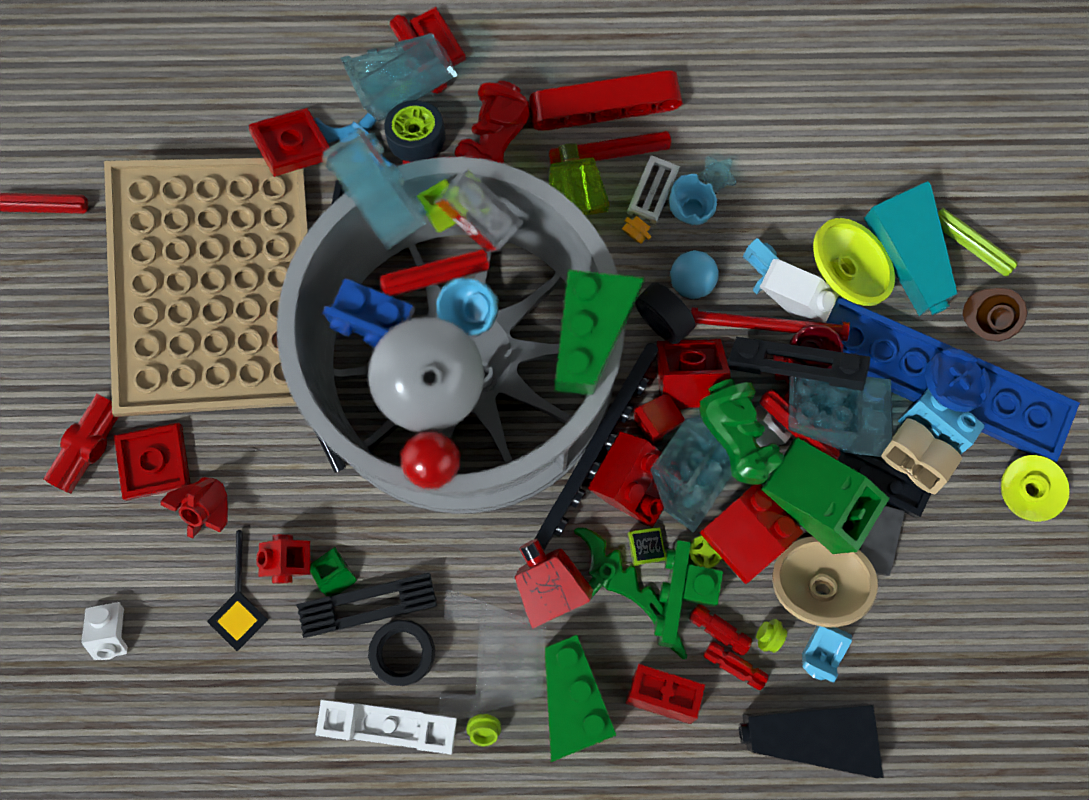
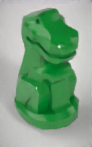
(734, 424)

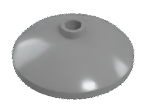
(404, 357)

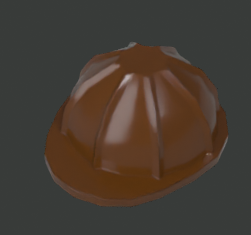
(995, 313)

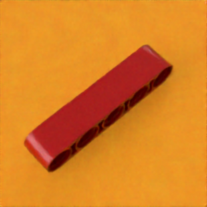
(605, 100)

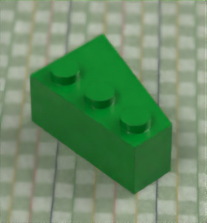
(591, 325)
(574, 701)

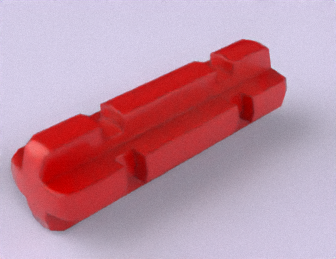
(720, 629)
(736, 666)

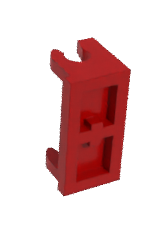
(665, 694)

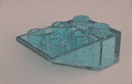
(842, 416)

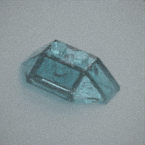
(691, 473)

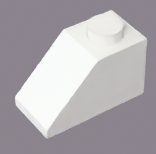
(799, 292)

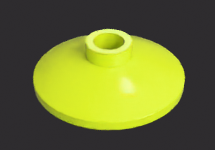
(1049, 486)

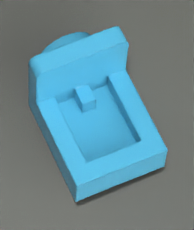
(760, 257)
(825, 652)

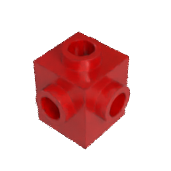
(283, 558)

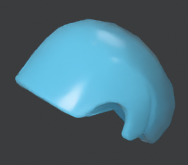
(692, 200)
(694, 274)
(468, 305)

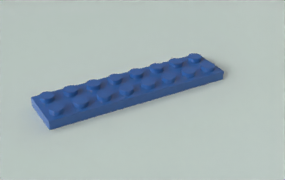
(1014, 411)

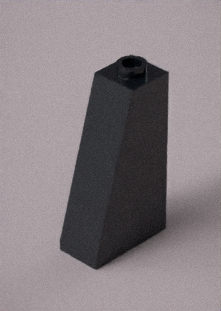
(824, 737)

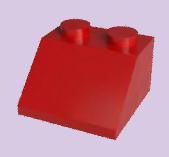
(690, 370)
(751, 533)

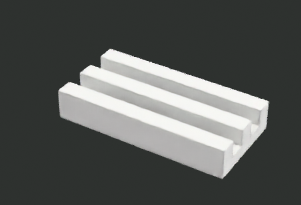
(643, 212)

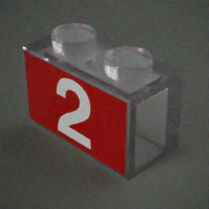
(478, 211)

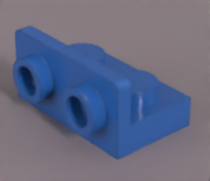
(366, 312)

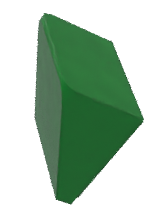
(332, 573)

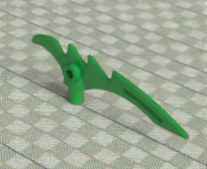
(608, 573)

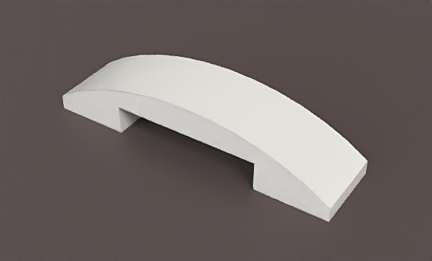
(386, 726)

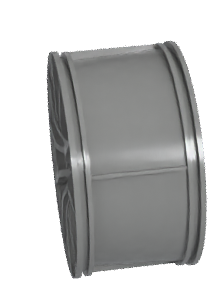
(346, 247)

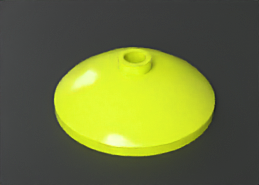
(853, 262)

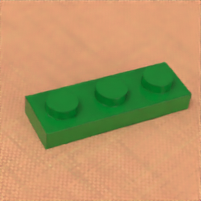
(672, 594)

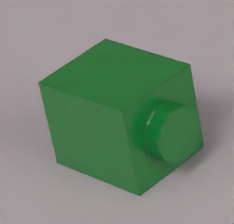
(702, 585)

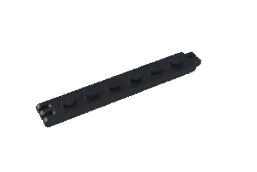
(602, 439)

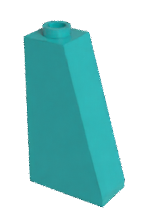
(916, 245)

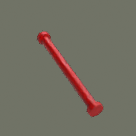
(763, 323)

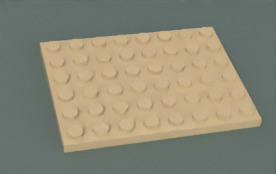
(198, 282)

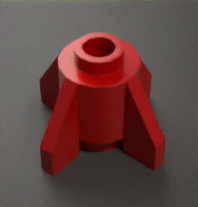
(200, 504)

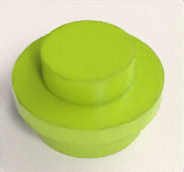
(771, 636)
(483, 729)

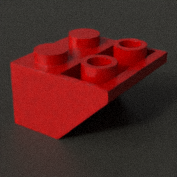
(627, 480)

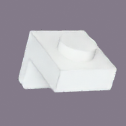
(103, 631)

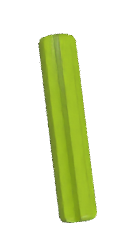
(976, 243)

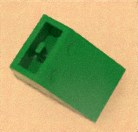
(826, 497)

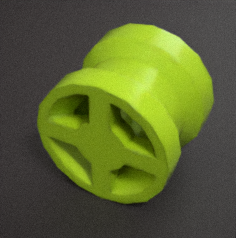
(709, 555)

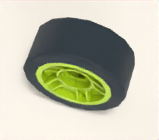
(401, 130)

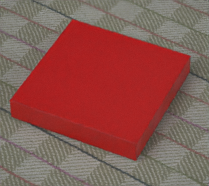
(289, 141)
(152, 461)

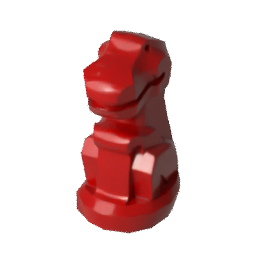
(499, 121)

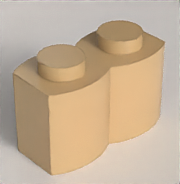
(921, 456)

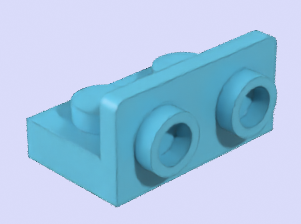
(952, 427)

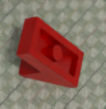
(657, 418)

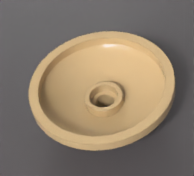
(811, 568)

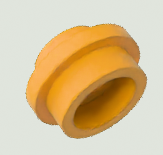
(637, 229)

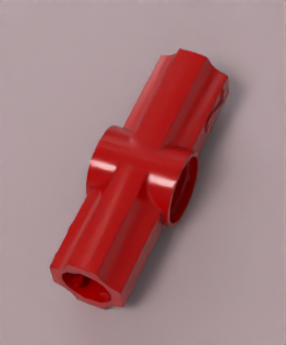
(82, 445)

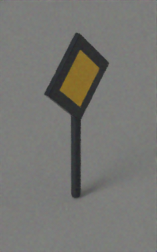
(238, 616)

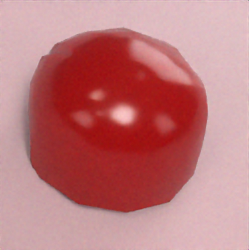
(430, 460)

